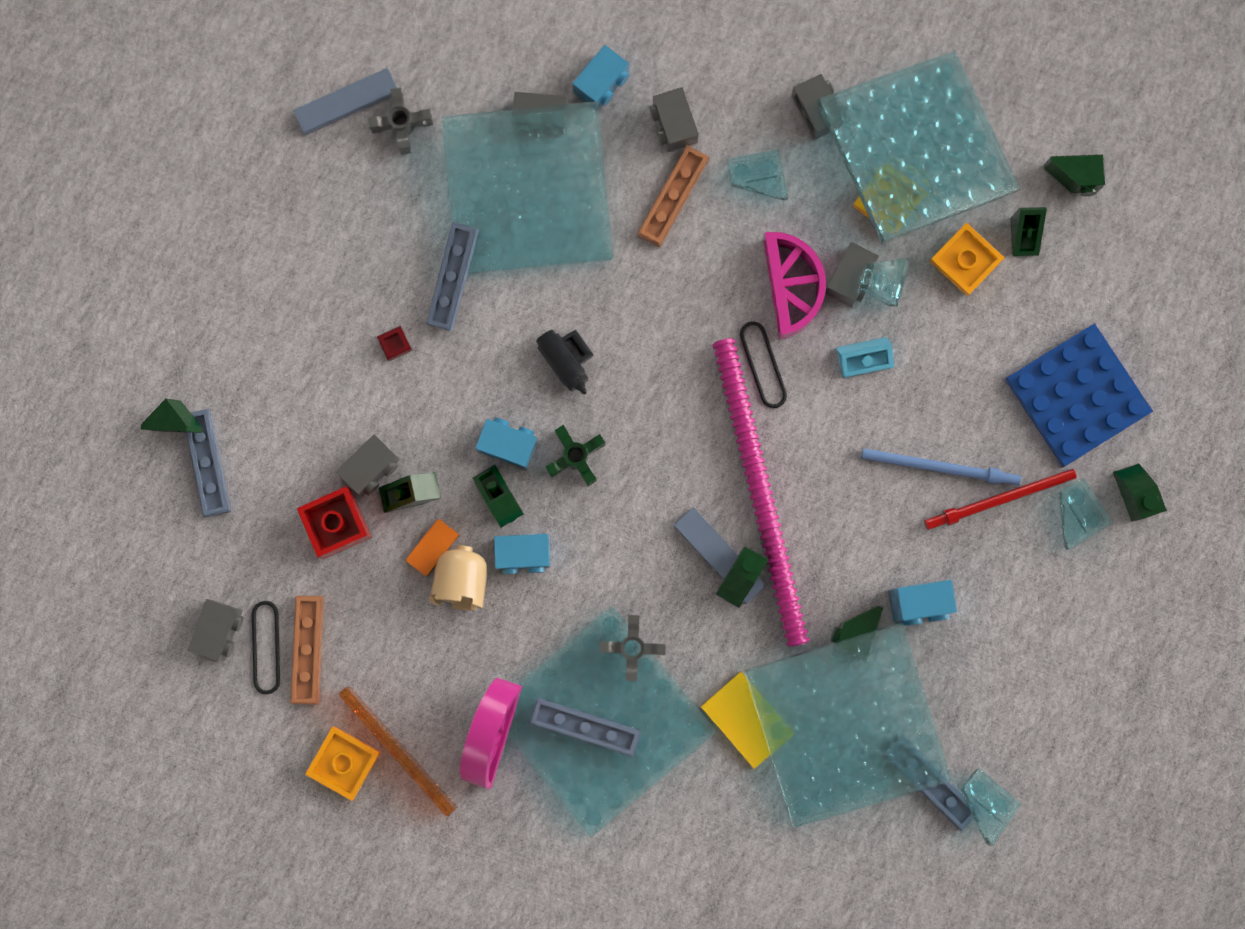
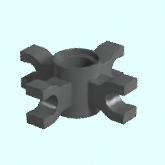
(420, 118)
(619, 647)

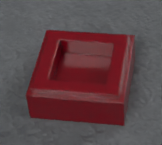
(394, 343)

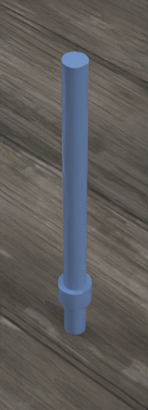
(991, 475)

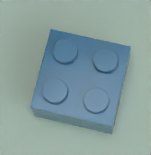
(928, 600)

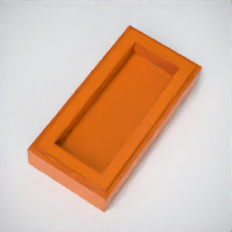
(432, 545)

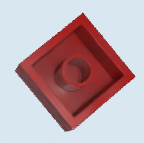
(334, 523)

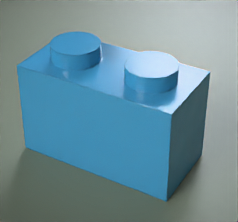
(601, 77)
(507, 443)
(522, 552)

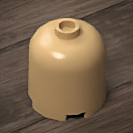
(460, 579)

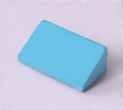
(865, 357)

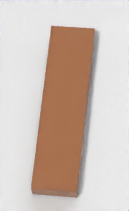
(673, 196)
(307, 650)

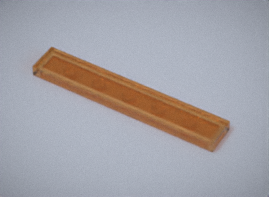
(398, 751)

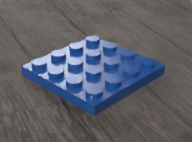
(1078, 395)

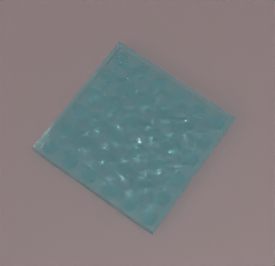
(917, 146)
(529, 185)
(848, 725)
(587, 777)

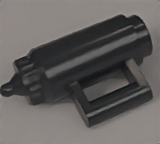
(563, 360)

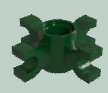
(589, 447)

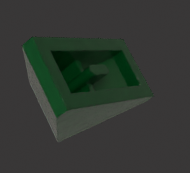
(1027, 231)
(171, 417)

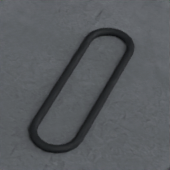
(753, 368)
(254, 643)

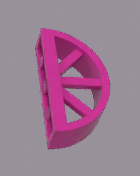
(779, 293)
(489, 733)

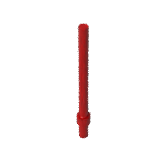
(953, 515)

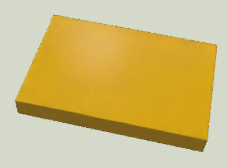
(738, 719)

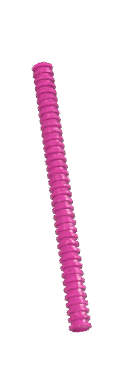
(760, 492)

